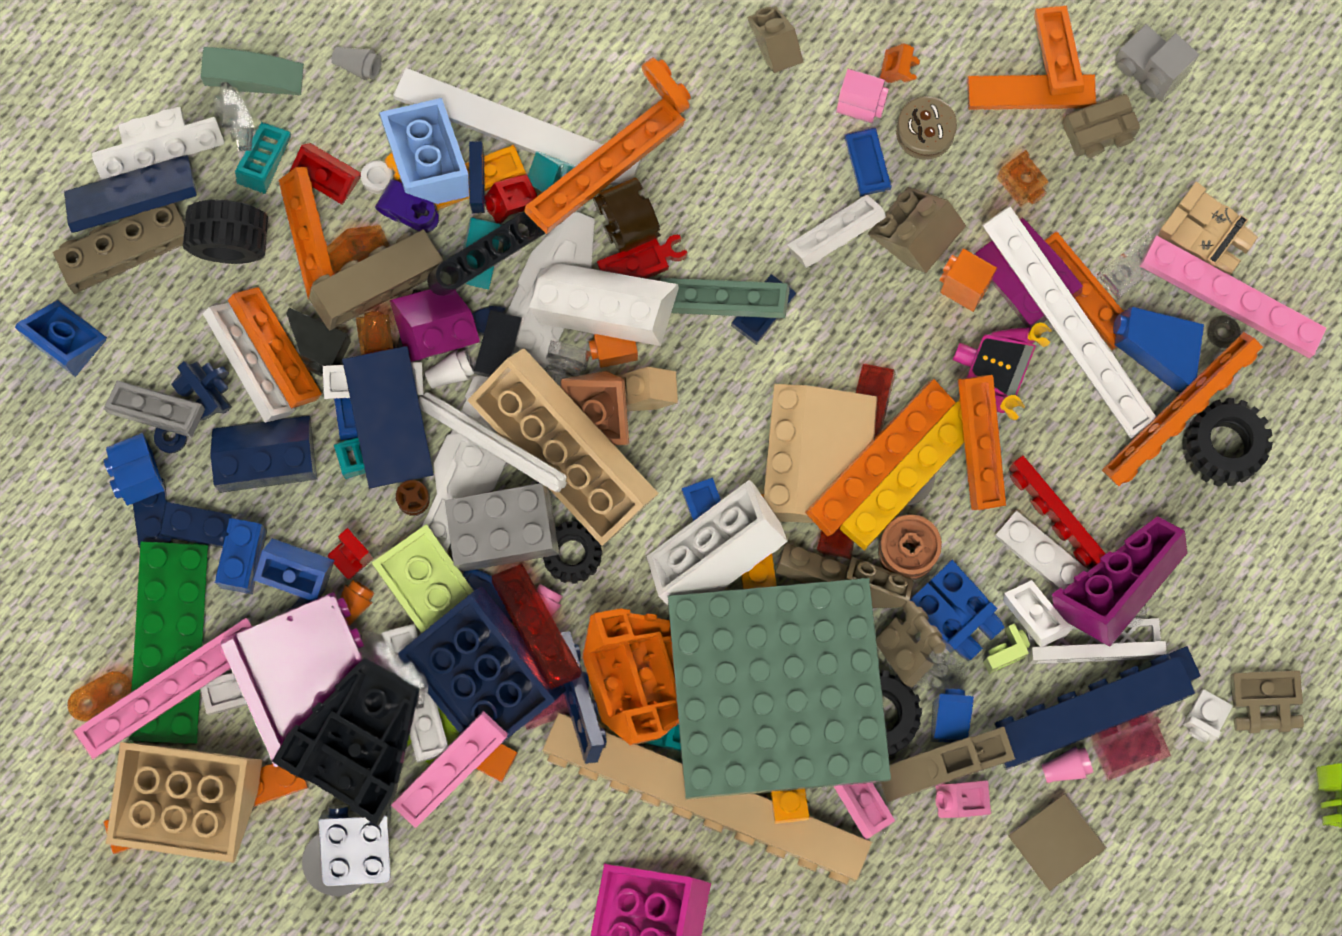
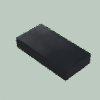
(497, 342)

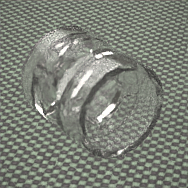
(565, 360)

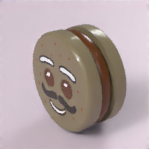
(926, 128)

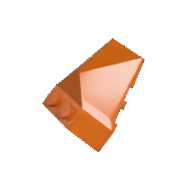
(632, 673)

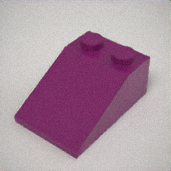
(1012, 288)

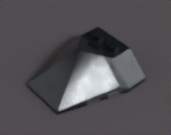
(355, 740)

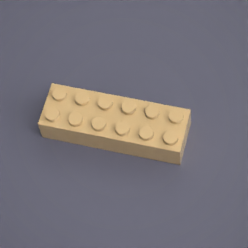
(543, 420)

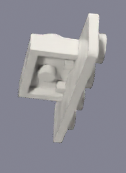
(155, 141)

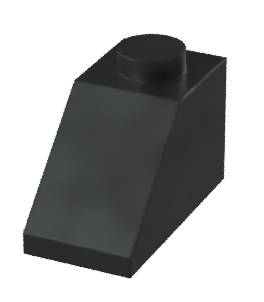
(316, 343)

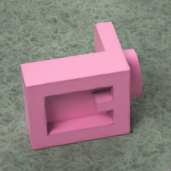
(963, 799)

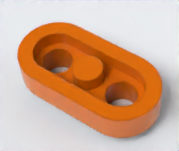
(660, 78)

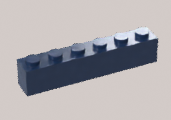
(1096, 710)

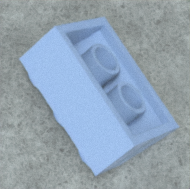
(426, 151)

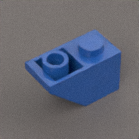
(951, 716)

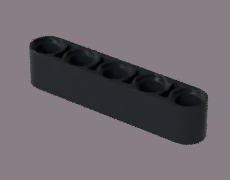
(484, 254)

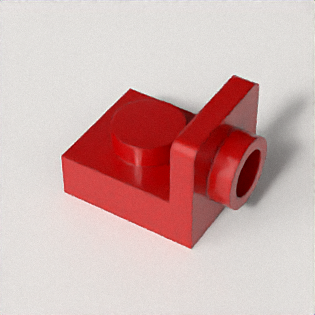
(509, 197)
(350, 555)

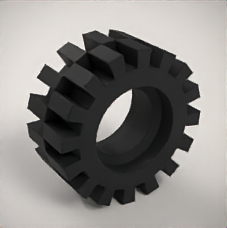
(583, 569)

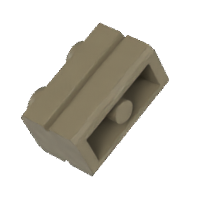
(1101, 126)

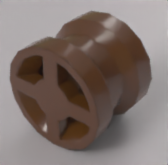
(408, 493)

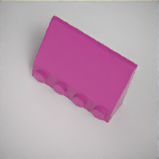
(649, 903)

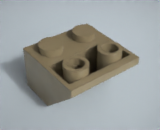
(918, 228)

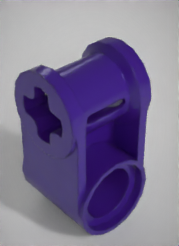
(404, 208)

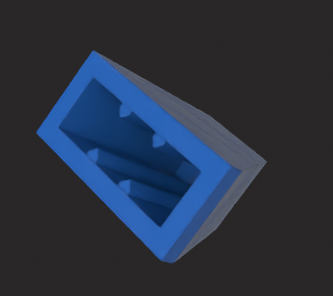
(1161, 344)

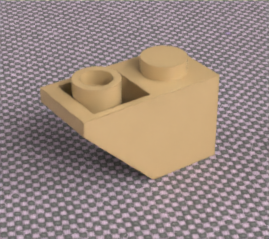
(650, 389)

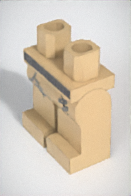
(1208, 230)

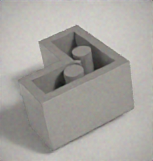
(1156, 63)

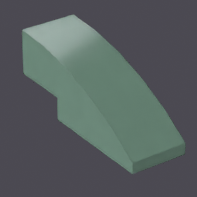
(251, 71)

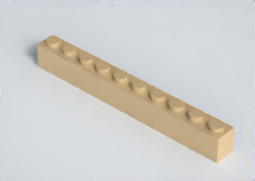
(745, 814)

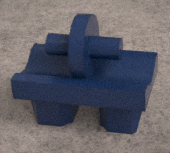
(207, 384)

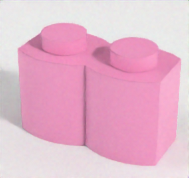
(862, 96)

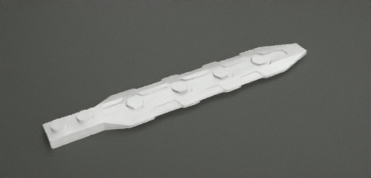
(461, 464)

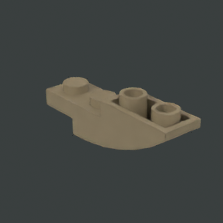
(886, 587)
(948, 763)

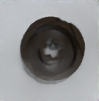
(628, 215)

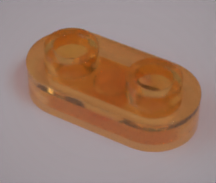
(100, 694)

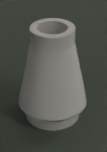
(360, 62)

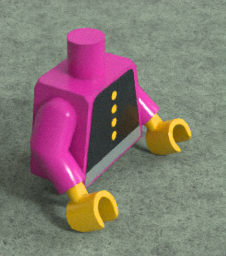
(1005, 357)

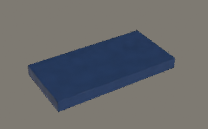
(129, 193)
(387, 417)

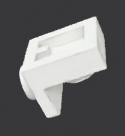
(1207, 717)

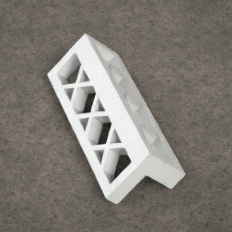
(1099, 651)

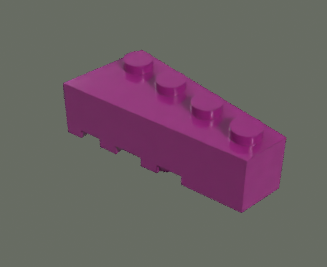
(1123, 582)

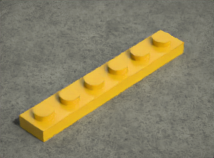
(906, 479)

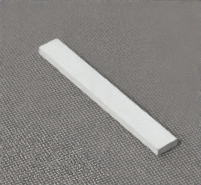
(500, 121)
(1069, 321)

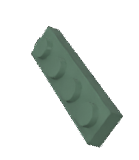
(730, 298)

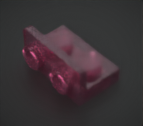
(1130, 748)

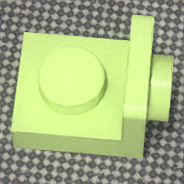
(1002, 655)

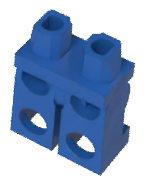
(958, 610)

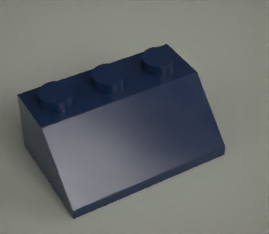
(263, 454)

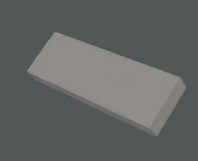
(154, 408)

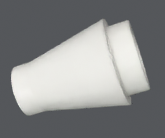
(452, 369)

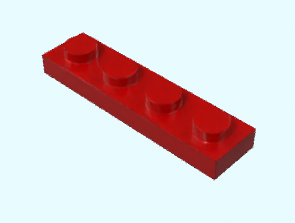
(1048, 503)

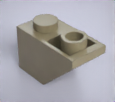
(775, 39)

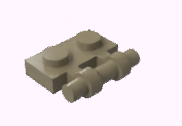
(904, 651)
(1266, 690)

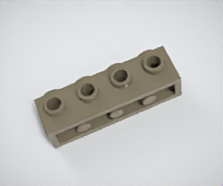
(120, 247)
(374, 279)

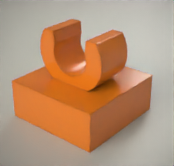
(898, 63)

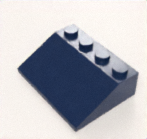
(479, 665)

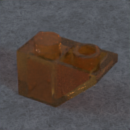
(375, 332)

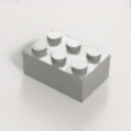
(501, 527)

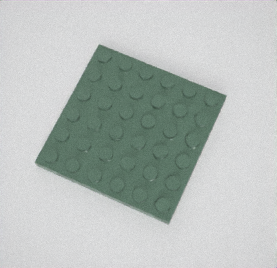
(778, 688)

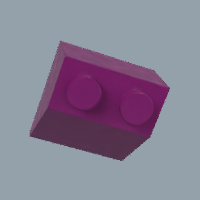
(433, 323)

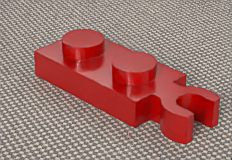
(644, 260)

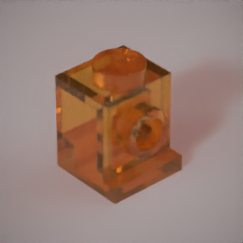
(1023, 191)

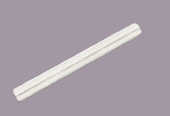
(493, 442)

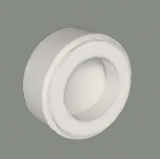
(376, 176)

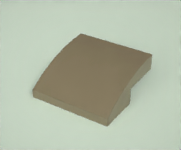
(1057, 842)

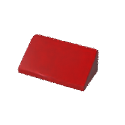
(327, 172)

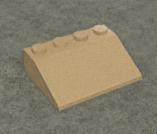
(811, 444)
(182, 801)

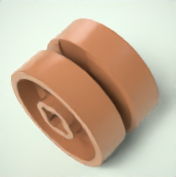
(920, 535)

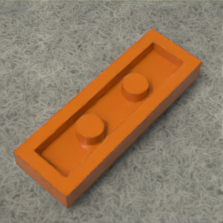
(1059, 50)

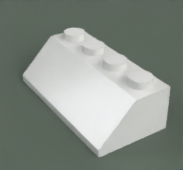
(604, 303)
(717, 545)

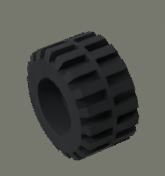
(225, 231)
(1241, 420)
(908, 711)

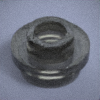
(1223, 322)

